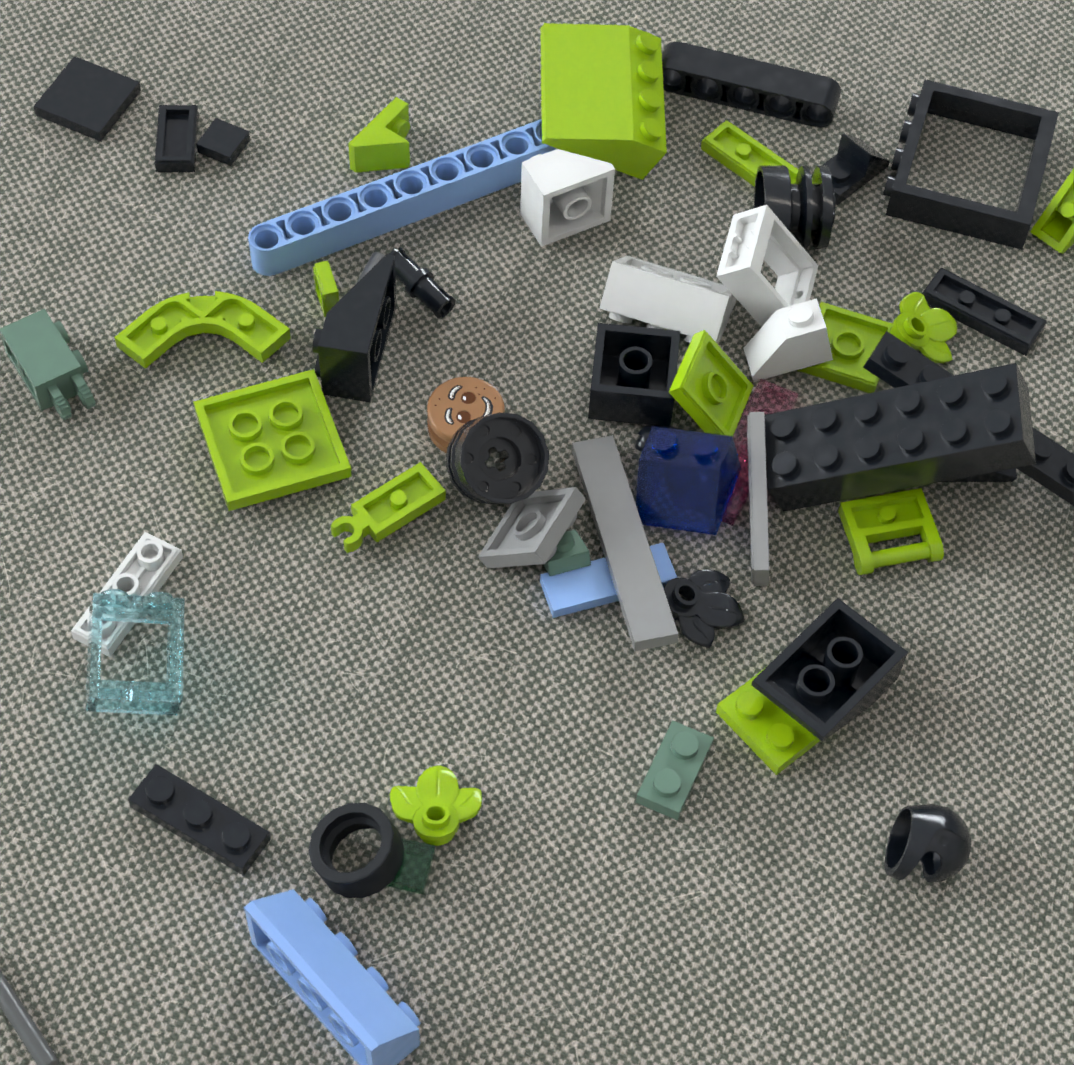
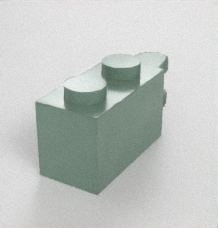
(46, 362)

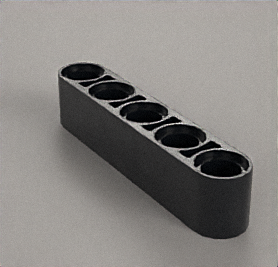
(749, 84)

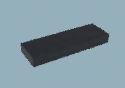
(984, 311)

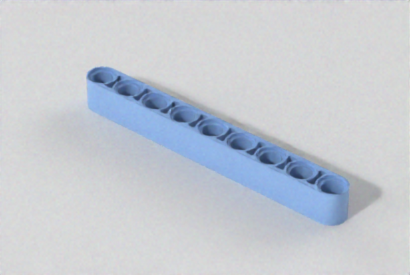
(393, 201)

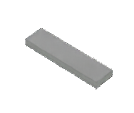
(758, 499)

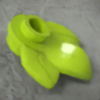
(924, 327)
(435, 805)

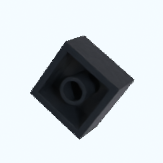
(633, 374)

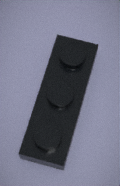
(199, 819)

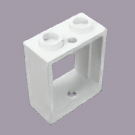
(759, 237)

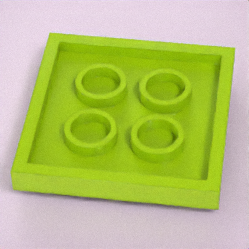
(272, 439)

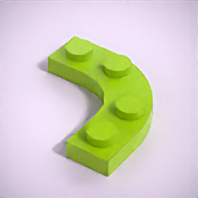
(187, 316)

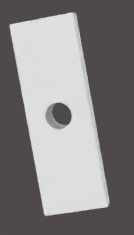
(140, 572)

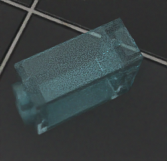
(136, 696)

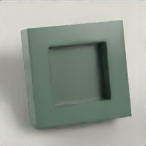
(570, 554)

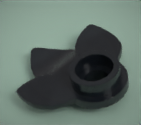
(706, 607)

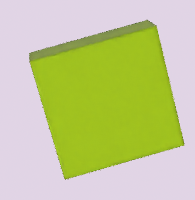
(325, 286)

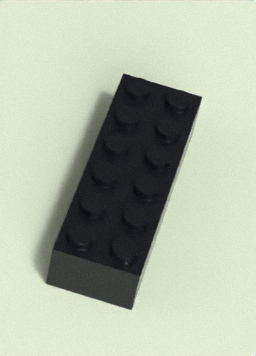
(899, 438)

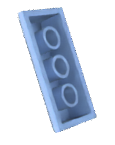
(331, 979)

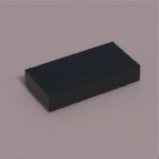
(176, 138)

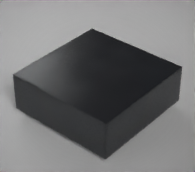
(223, 141)

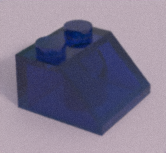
(686, 479)

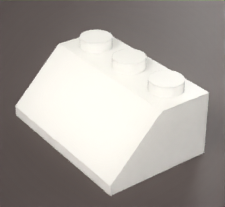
(666, 298)

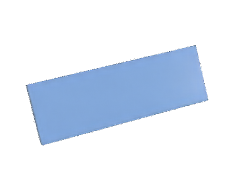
(593, 584)

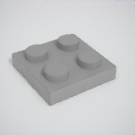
(532, 528)

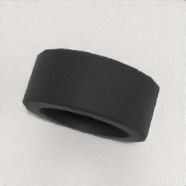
(336, 827)

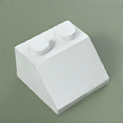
(565, 194)

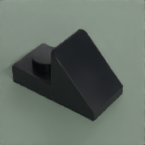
(853, 166)

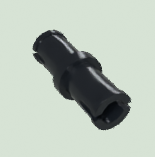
(420, 284)

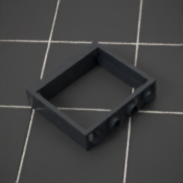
(956, 213)

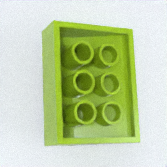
(604, 94)

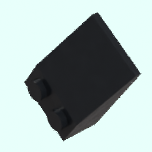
(357, 334)
(832, 671)

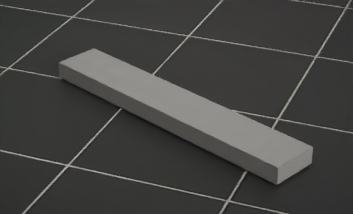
(624, 544)

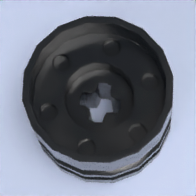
(802, 207)
(520, 464)

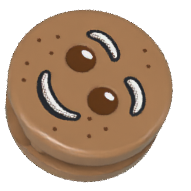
(459, 402)

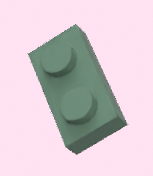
(674, 770)

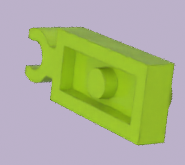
(390, 507)

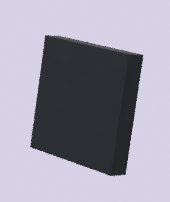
(87, 98)

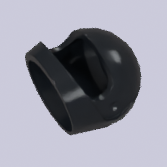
(930, 836)

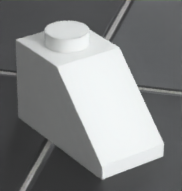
(789, 342)

